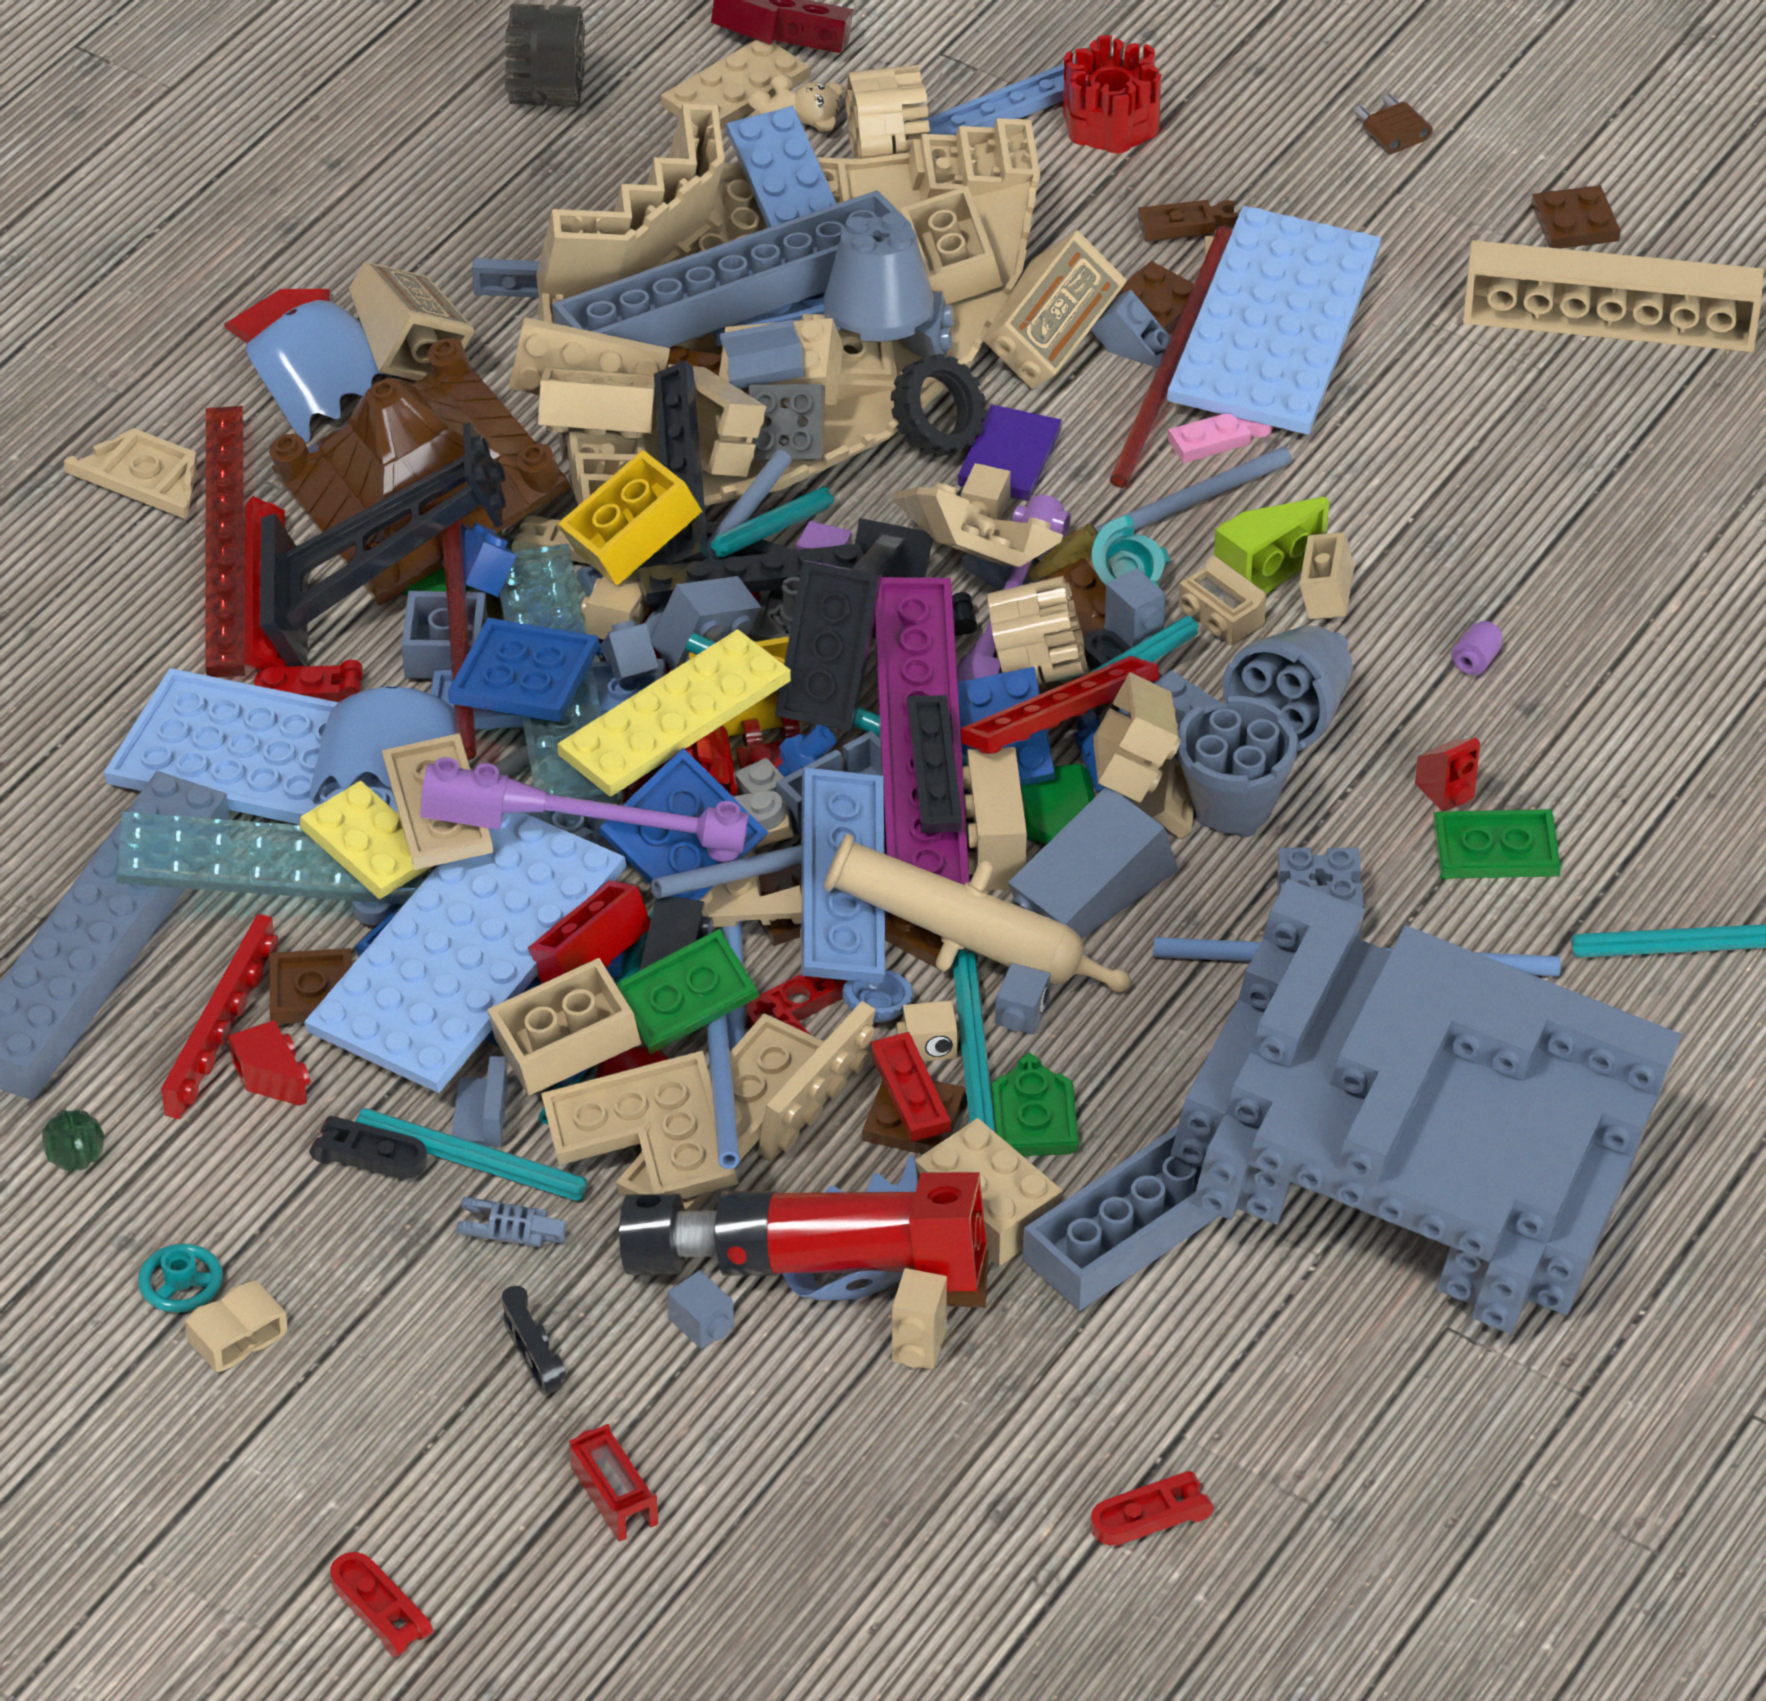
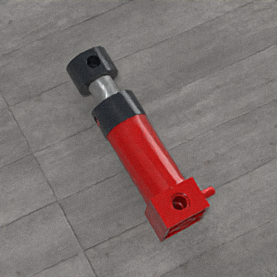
(815, 1232)

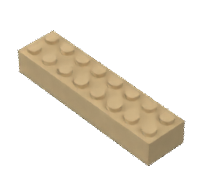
(1613, 296)

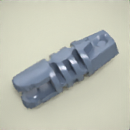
(511, 1223)

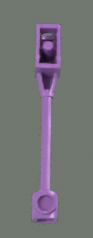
(981, 658)
(484, 796)

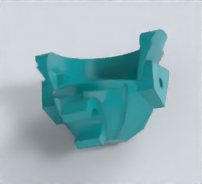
(1120, 551)

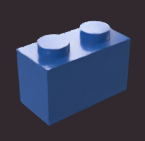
(485, 558)

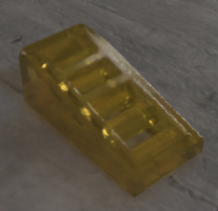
(1072, 549)

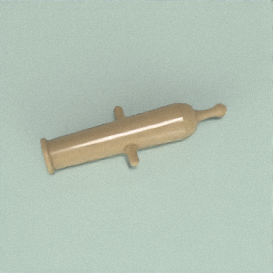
(965, 915)

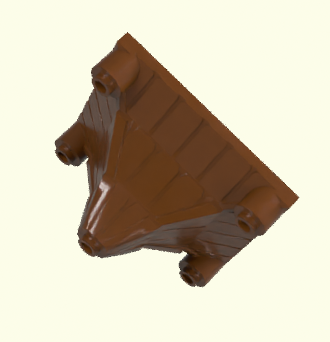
(403, 435)

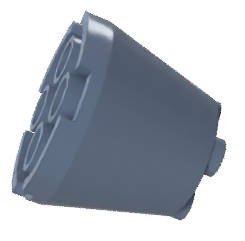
(878, 280)
(1298, 673)
(1236, 762)

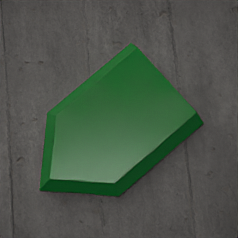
(1055, 802)
(1035, 1109)

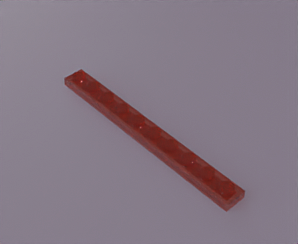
(224, 543)

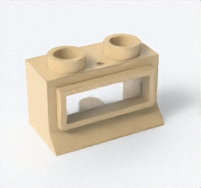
(1223, 601)

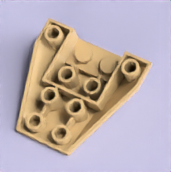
(960, 526)

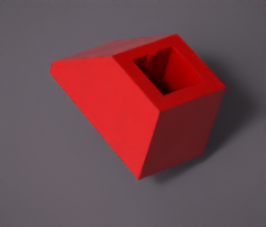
(1449, 772)
(268, 1064)

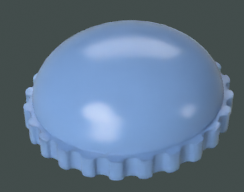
(884, 997)

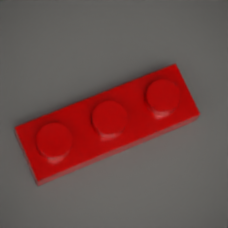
(910, 1086)

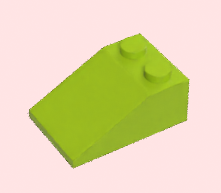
(1271, 541)

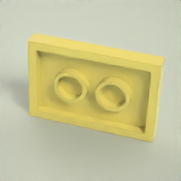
(363, 838)

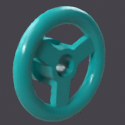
(180, 1273)

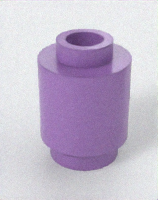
(1477, 647)

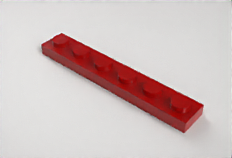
(257, 647)
(1054, 706)
(216, 1020)

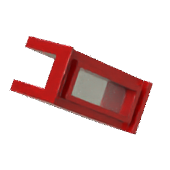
(611, 1480)

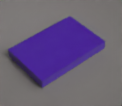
(1014, 443)

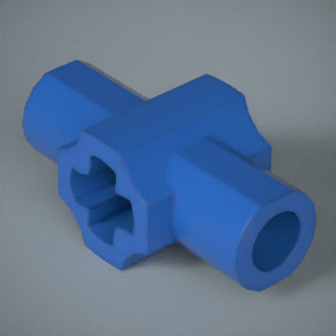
(805, 749)

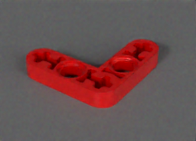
(776, 1001)

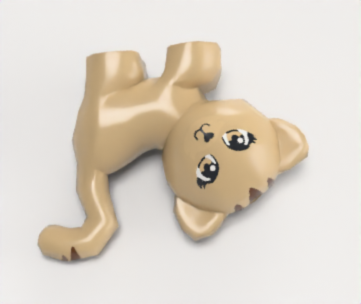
(814, 102)

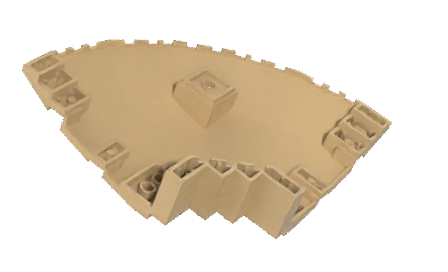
(703, 202)

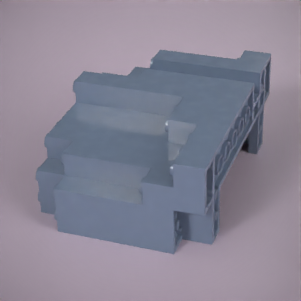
(1426, 1099)

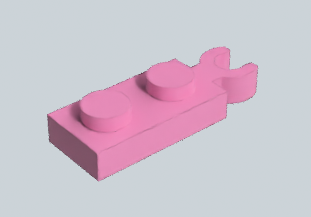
(1214, 436)

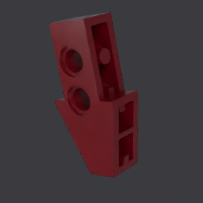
(787, 21)

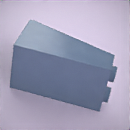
(1095, 865)

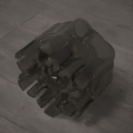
(546, 55)

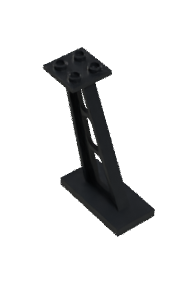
(284, 591)
(836, 623)

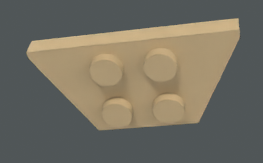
(141, 469)

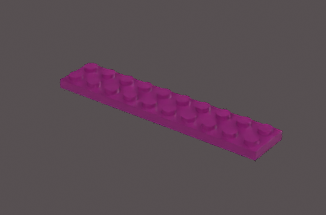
(916, 660)

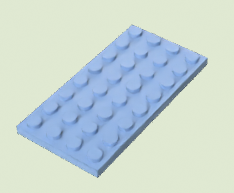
(1274, 320)
(236, 740)
(459, 949)

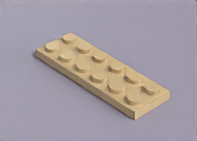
(760, 1068)

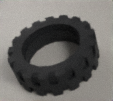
(912, 418)

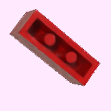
(593, 930)

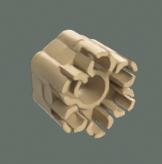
(884, 110)
(1036, 631)

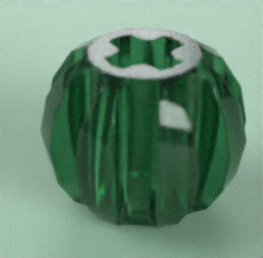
(72, 1140)

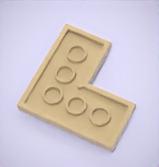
(655, 1105)

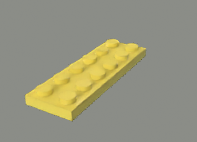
(673, 712)

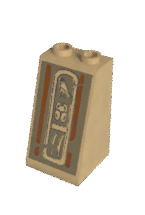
(1053, 308)
(404, 318)

